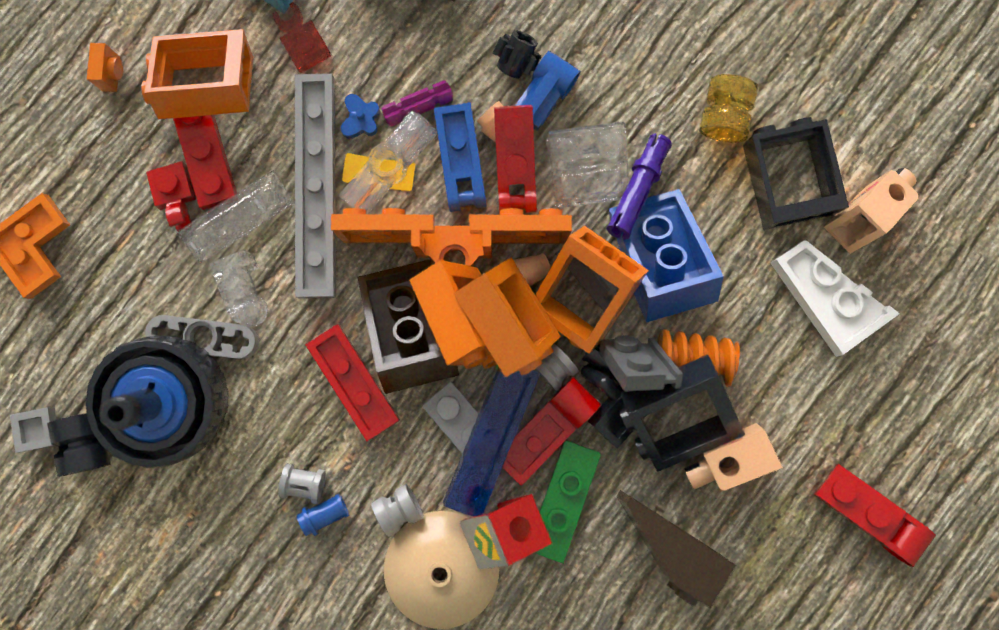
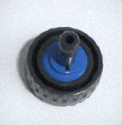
(156, 401)

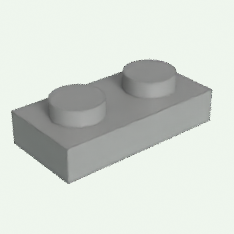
(452, 414)

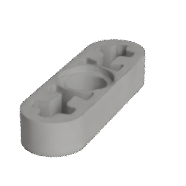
(231, 330)

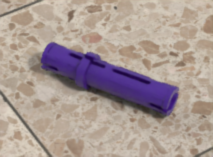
(644, 176)

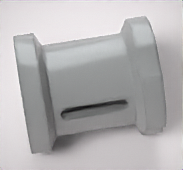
(302, 483)

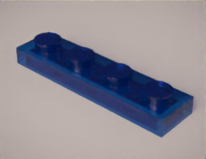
(490, 442)

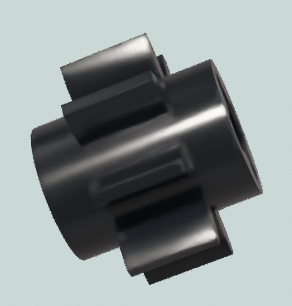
(517, 54)

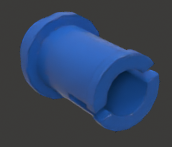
(322, 515)

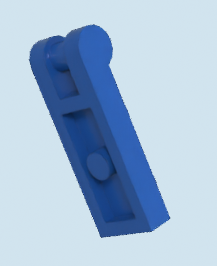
(459, 155)

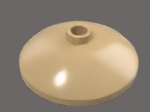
(409, 572)

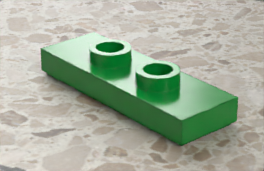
(566, 497)

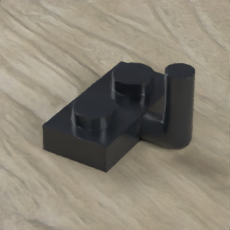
(607, 418)

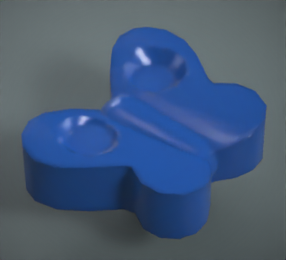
(360, 118)

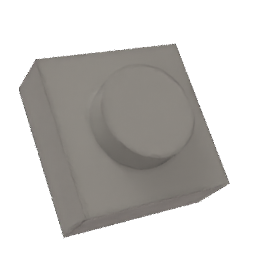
(31, 429)

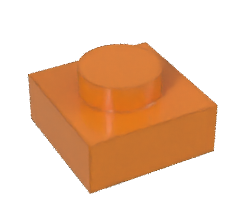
(104, 67)

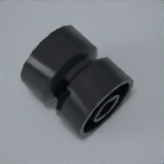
(77, 446)

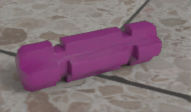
(418, 102)

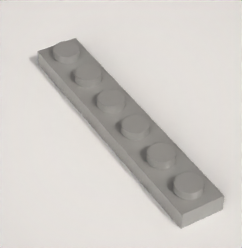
(315, 186)

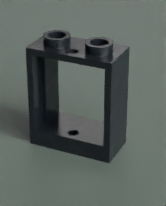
(825, 166)
(692, 441)

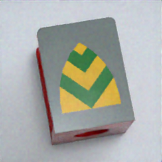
(506, 533)

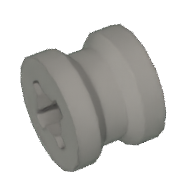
(556, 368)

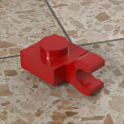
(171, 190)

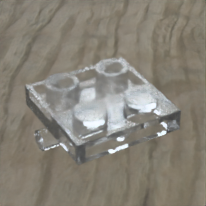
(588, 164)

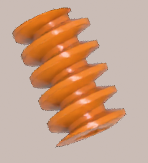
(722, 354)

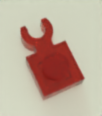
(301, 41)

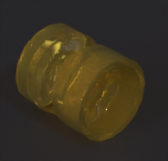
(729, 103)

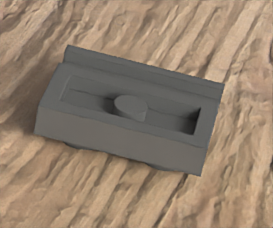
(639, 364)

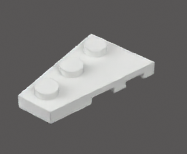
(833, 302)

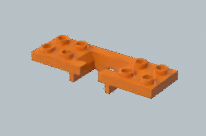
(436, 241)

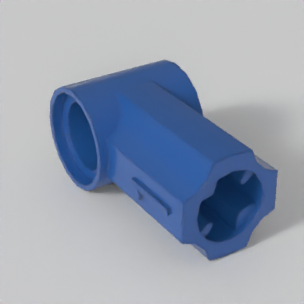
(549, 84)

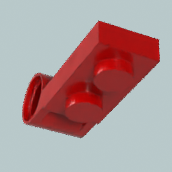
(549, 430)
(875, 515)

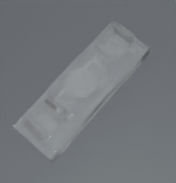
(236, 217)

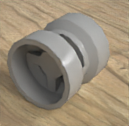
(396, 510)

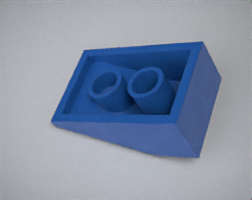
(677, 257)

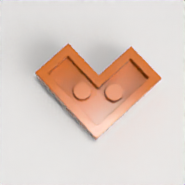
(21, 242)

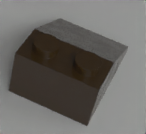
(399, 331)
(692, 567)

